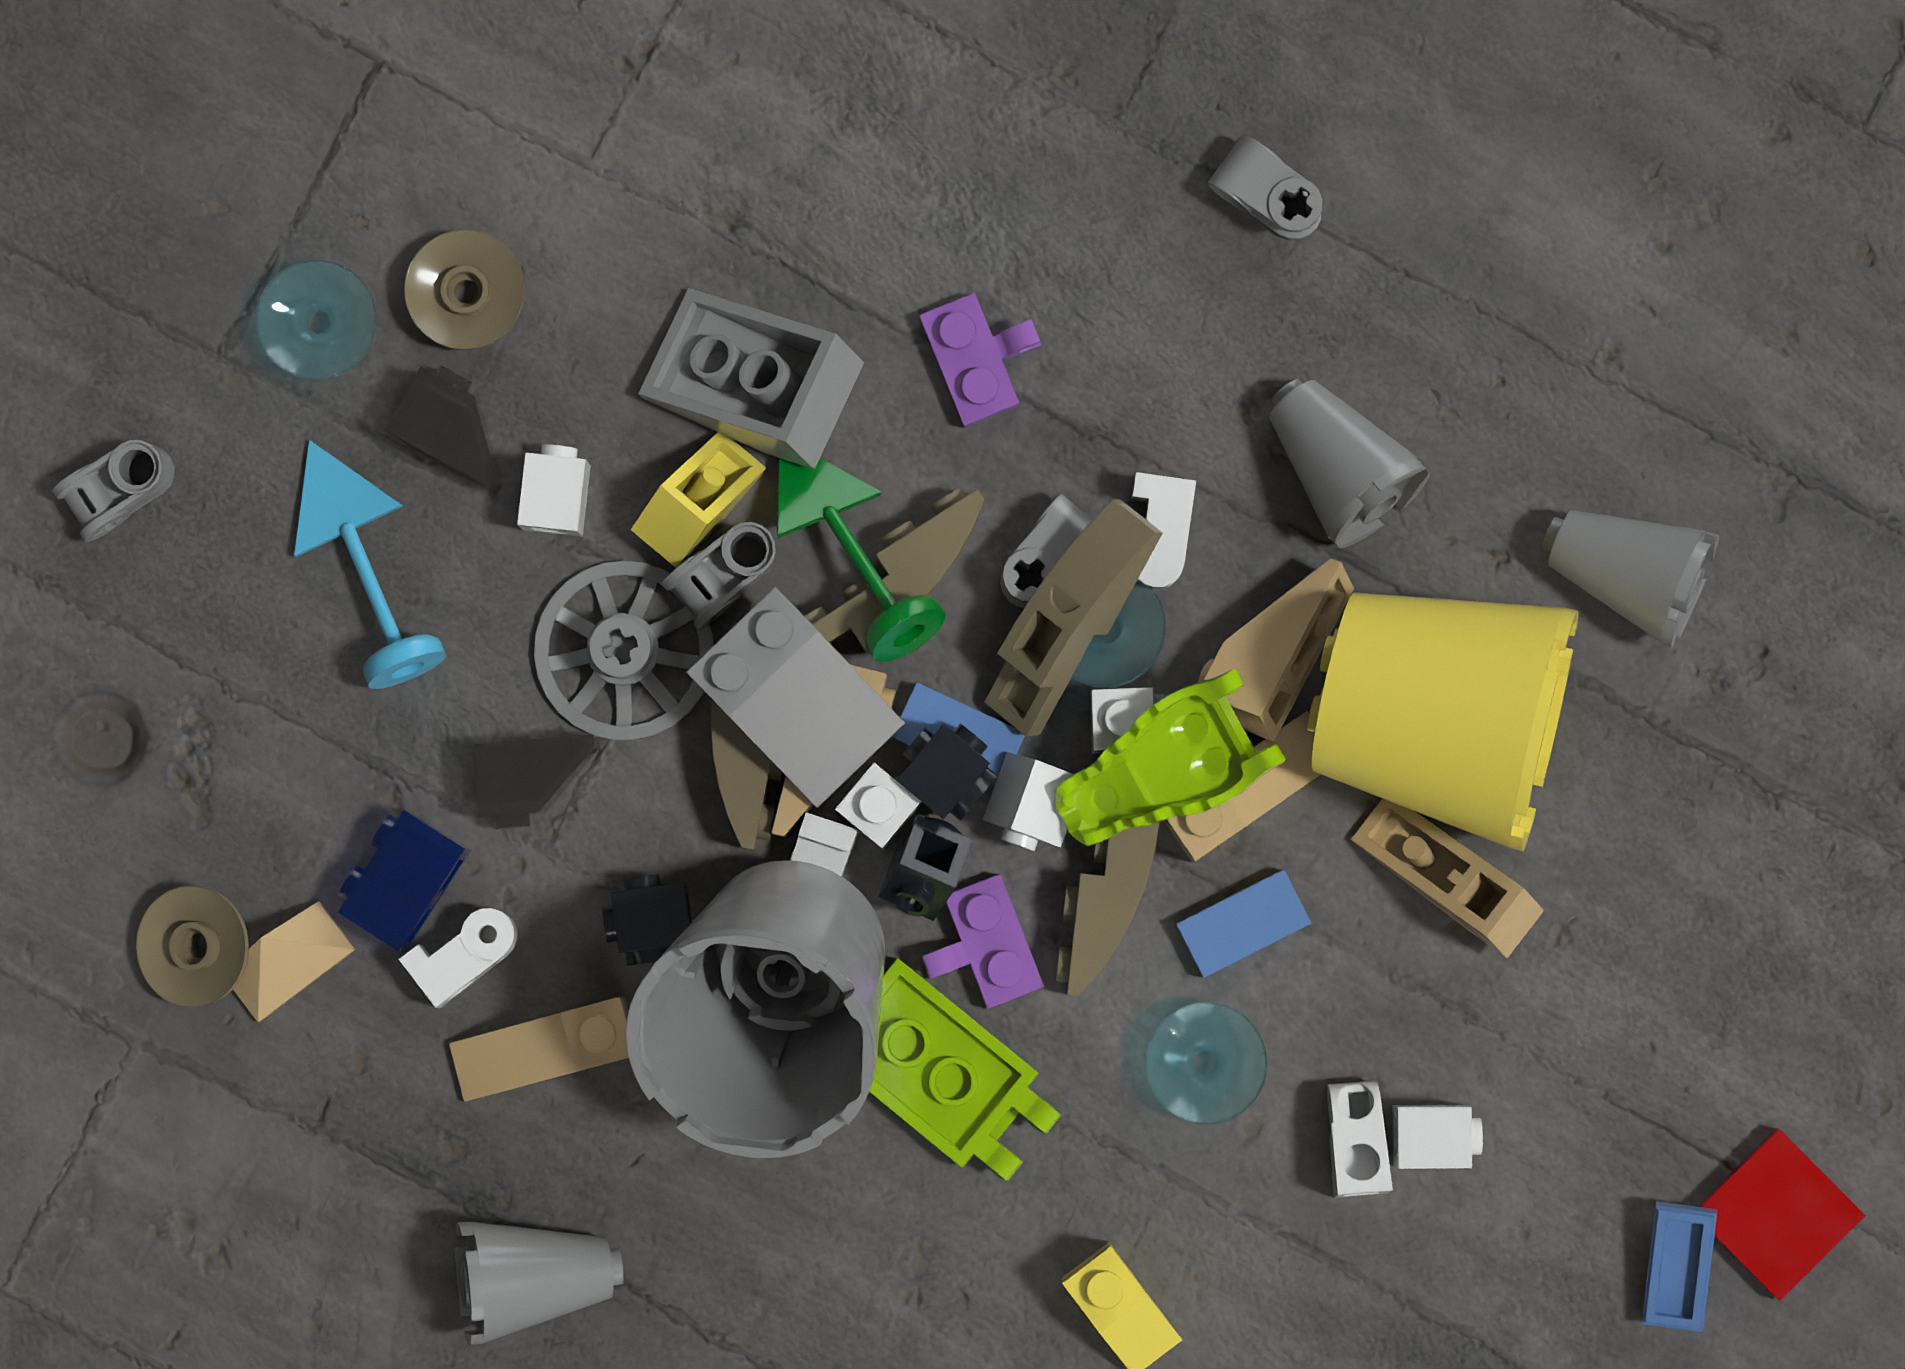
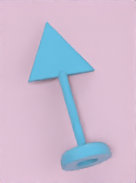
(334, 506)

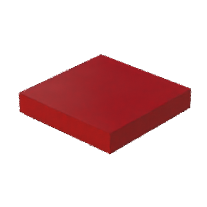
(1780, 1214)

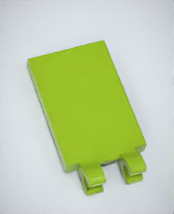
(951, 1074)

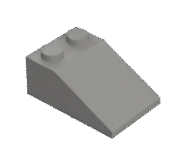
(753, 376)
(796, 697)

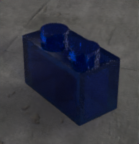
(401, 879)

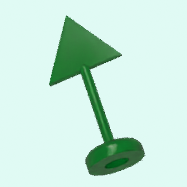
(823, 493)

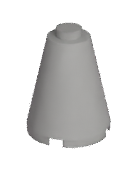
(1343, 461)
(1634, 567)
(529, 1276)

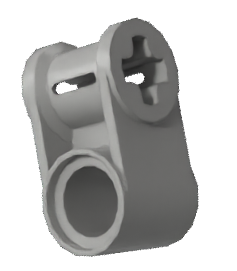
(1257, 184)
(104, 493)
(1043, 547)
(719, 574)

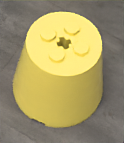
(1444, 706)

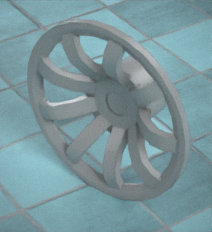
(620, 652)

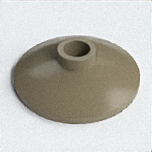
(446, 265)
(169, 946)

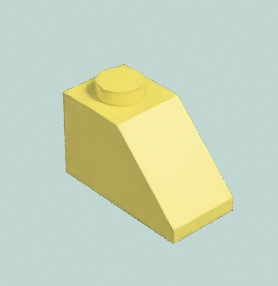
(697, 498)
(1120, 1308)

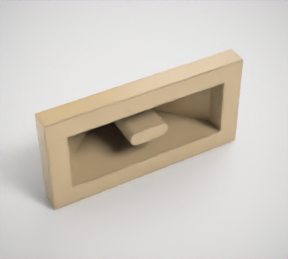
(291, 960)

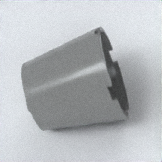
(764, 1013)

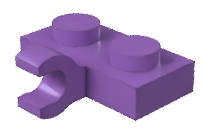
(975, 358)
(988, 942)

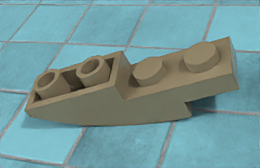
(913, 562)
(1065, 613)
(743, 779)
(1104, 905)

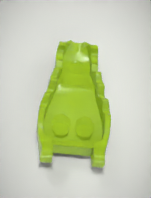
(1171, 763)

